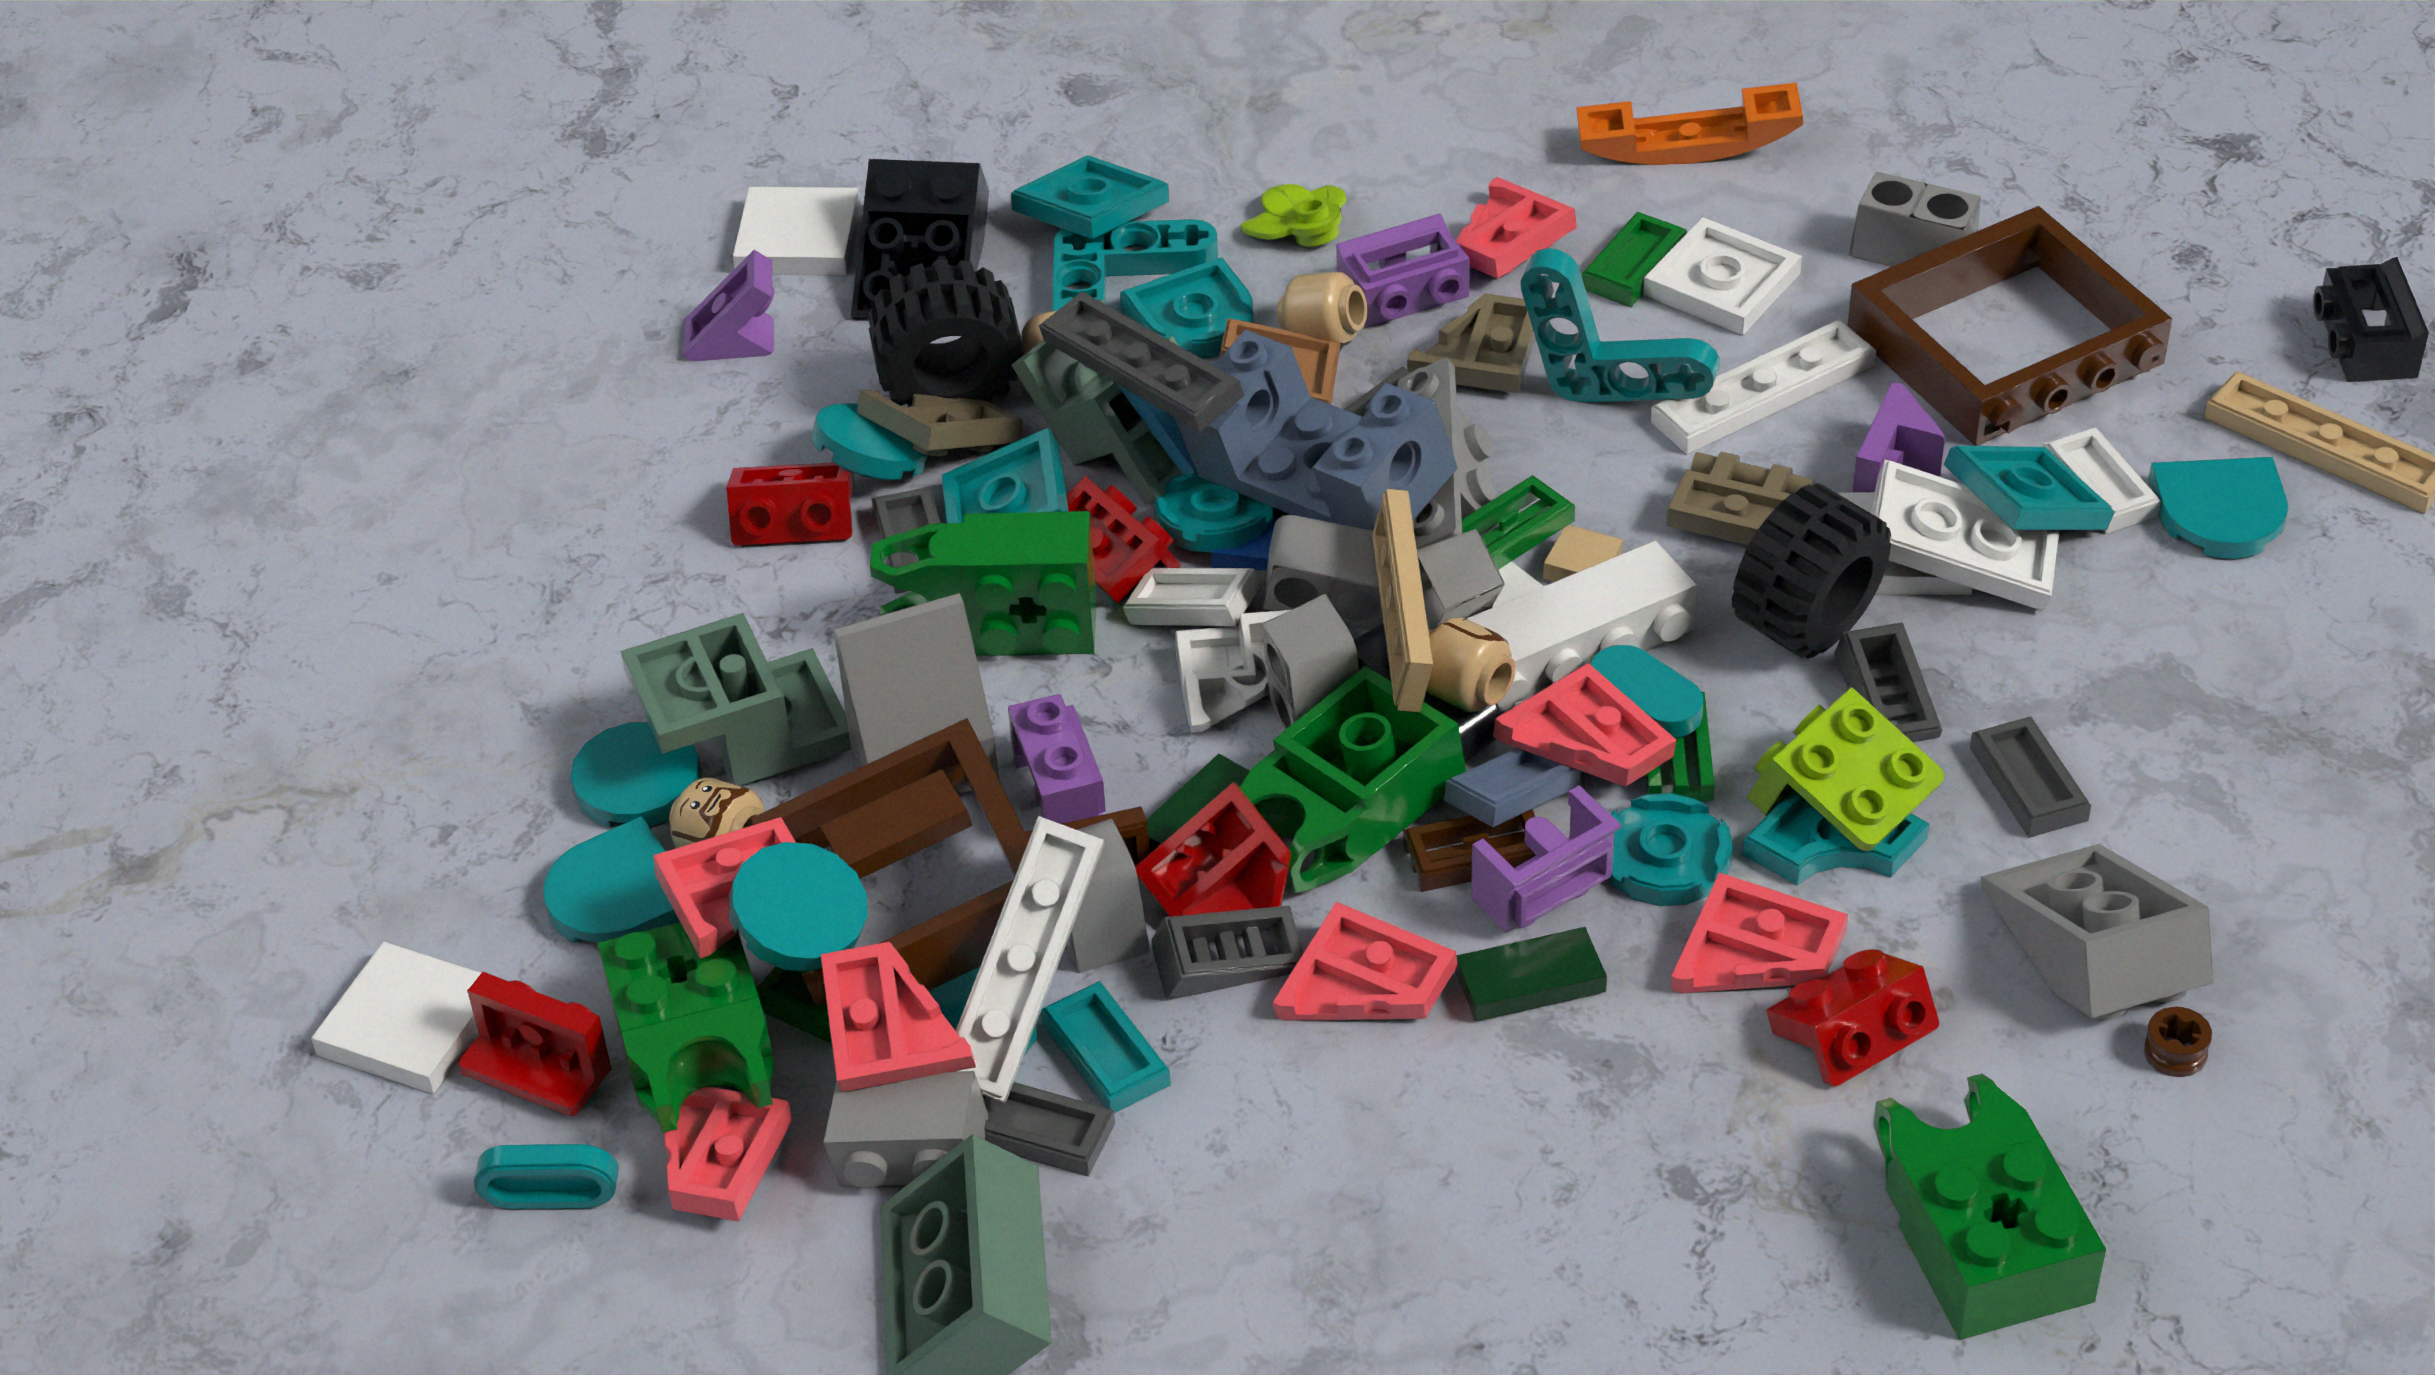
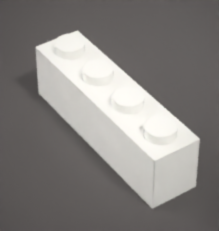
(1562, 626)

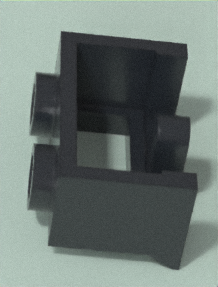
(2366, 350)

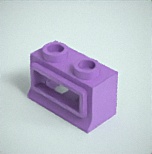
(1404, 285)
(1056, 750)
(1556, 874)

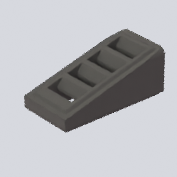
(1892, 645)
(1185, 957)

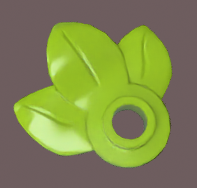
(1298, 212)

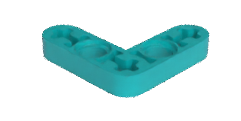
(1085, 260)
(1597, 362)

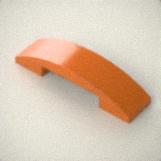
(1691, 136)

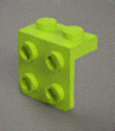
(1850, 770)

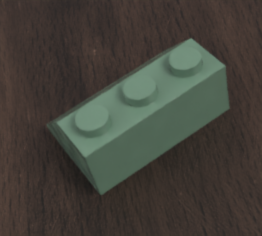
(965, 1266)

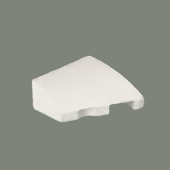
(1222, 669)

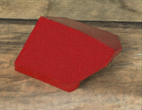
(1219, 861)

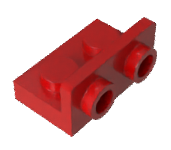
(790, 503)
(1120, 543)

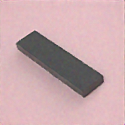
(1141, 361)

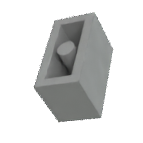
(901, 1127)

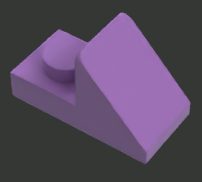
(733, 316)
(1899, 434)

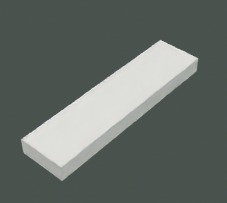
(1765, 386)
(1026, 951)

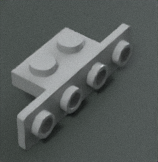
(1471, 446)

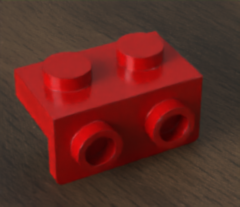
(1857, 1013)
(535, 1045)

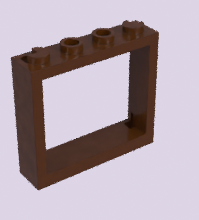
(1889, 300)
(959, 937)

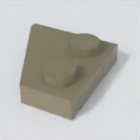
(1485, 344)
(942, 423)

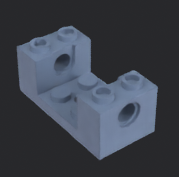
(1313, 454)

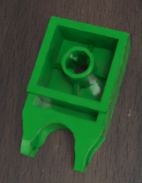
(1019, 576)
(1352, 777)
(686, 1019)
(1988, 1213)

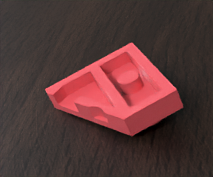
(1512, 227)
(1589, 728)
(701, 877)
(1757, 940)
(1364, 971)
(885, 1021)
(722, 1151)

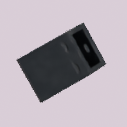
(915, 217)

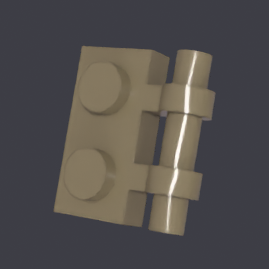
(1729, 496)

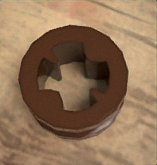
(2184, 1027)

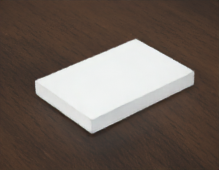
(1958, 537)

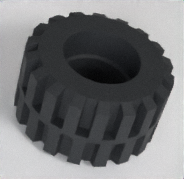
(938, 305)
(1811, 570)

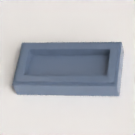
(1509, 786)

